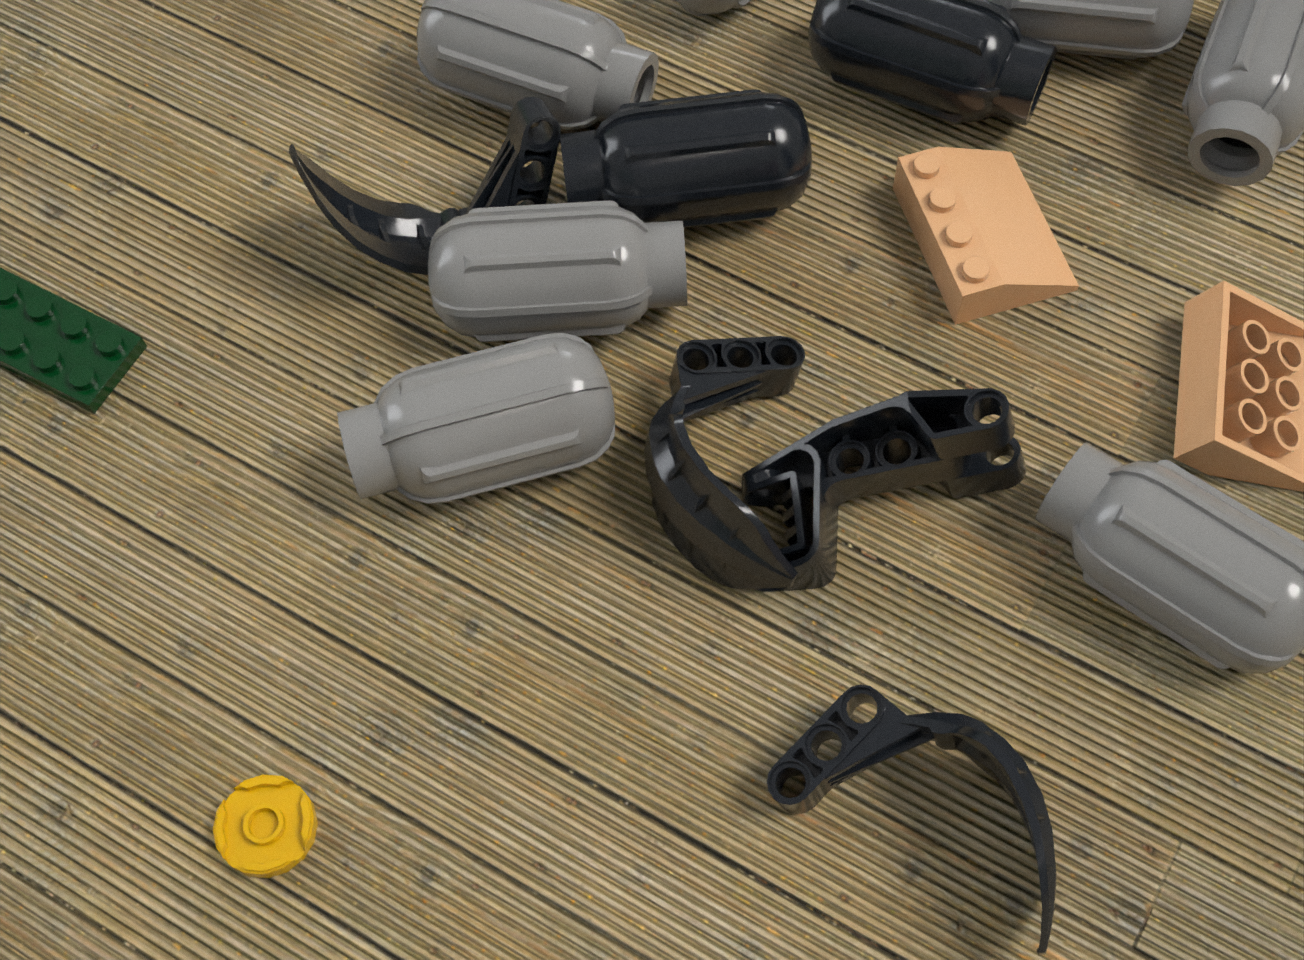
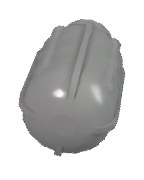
(1103, 26)
(533, 49)
(1247, 90)
(553, 270)
(482, 421)
(1183, 558)

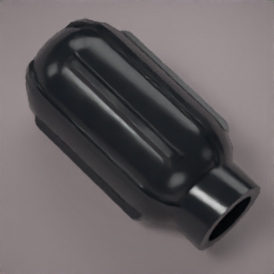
(933, 56)
(694, 158)

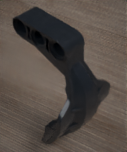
(403, 231)
(690, 502)
(894, 733)

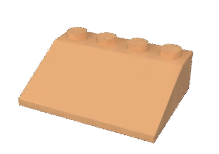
(980, 231)
(1241, 389)

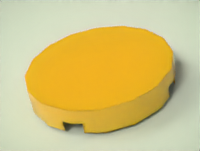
(265, 826)

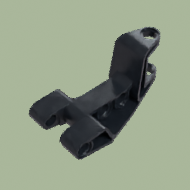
(926, 431)

